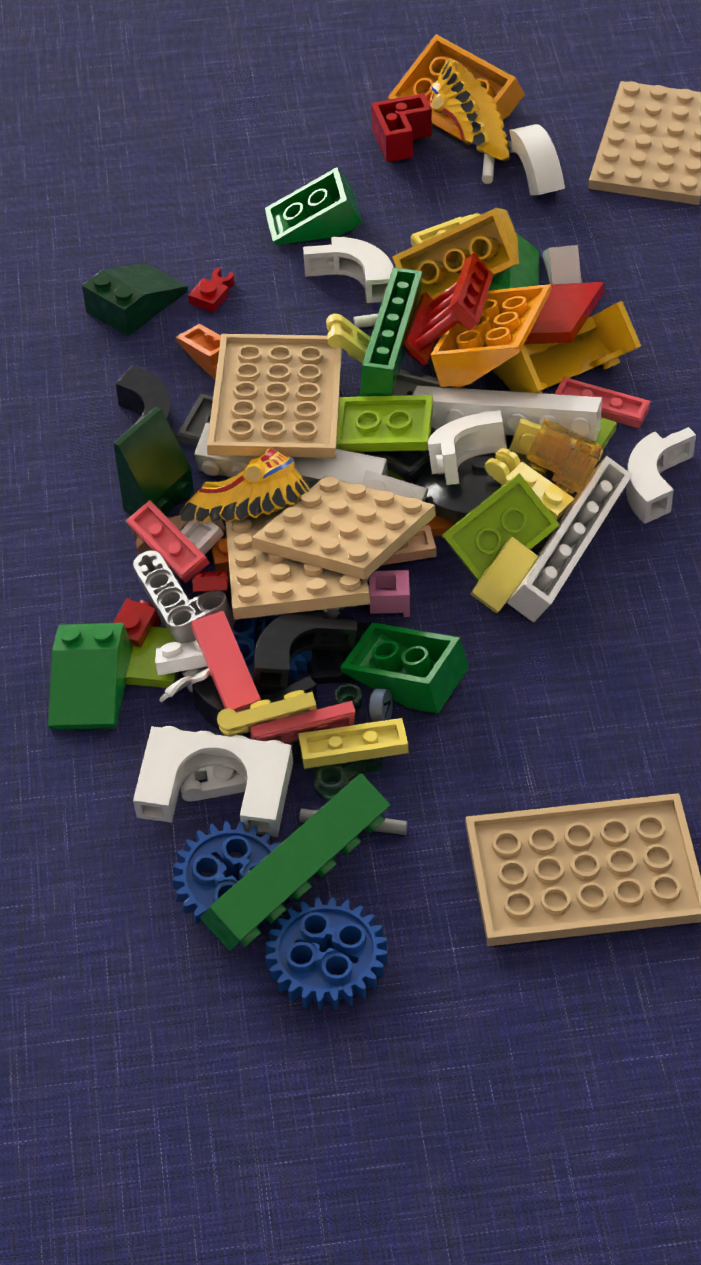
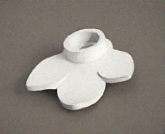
(190, 677)

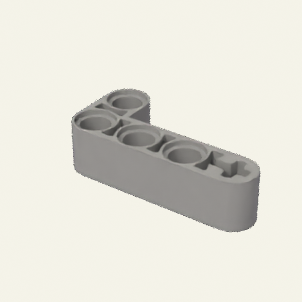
(171, 600)

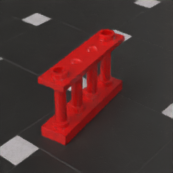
(457, 305)

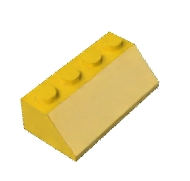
(443, 256)

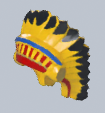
(470, 108)
(260, 488)

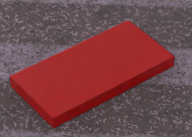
(565, 312)

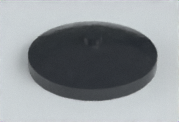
(474, 487)

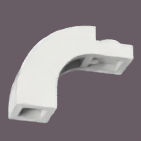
(538, 158)
(352, 259)
(463, 440)
(646, 490)

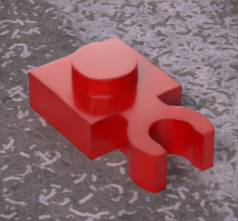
(213, 292)

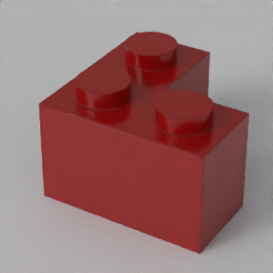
(399, 123)

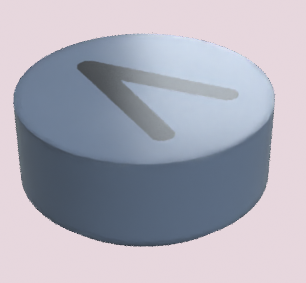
(380, 705)

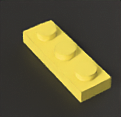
(353, 743)

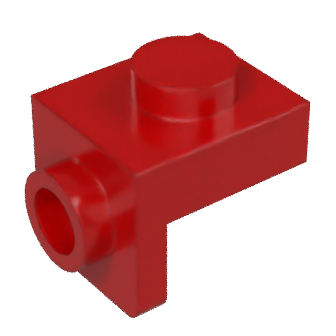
(138, 620)

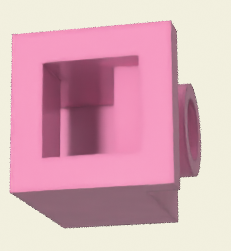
(389, 592)

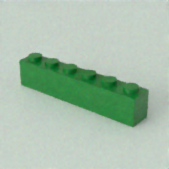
(386, 346)
(295, 862)

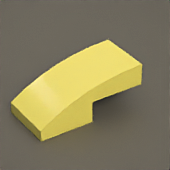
(504, 575)

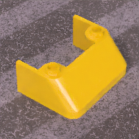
(598, 343)

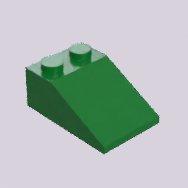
(315, 211)
(411, 663)
(88, 675)

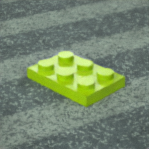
(384, 423)
(505, 514)

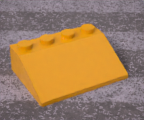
(426, 70)
(501, 332)

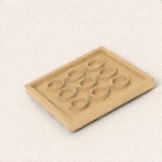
(344, 527)

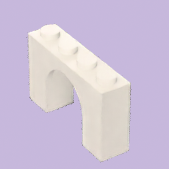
(177, 753)

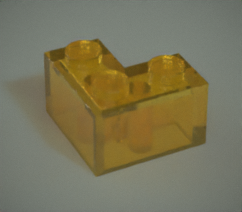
(565, 454)

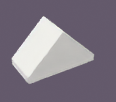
(562, 264)

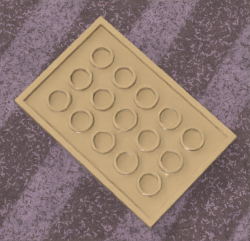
(651, 144)
(275, 396)
(277, 585)
(584, 869)

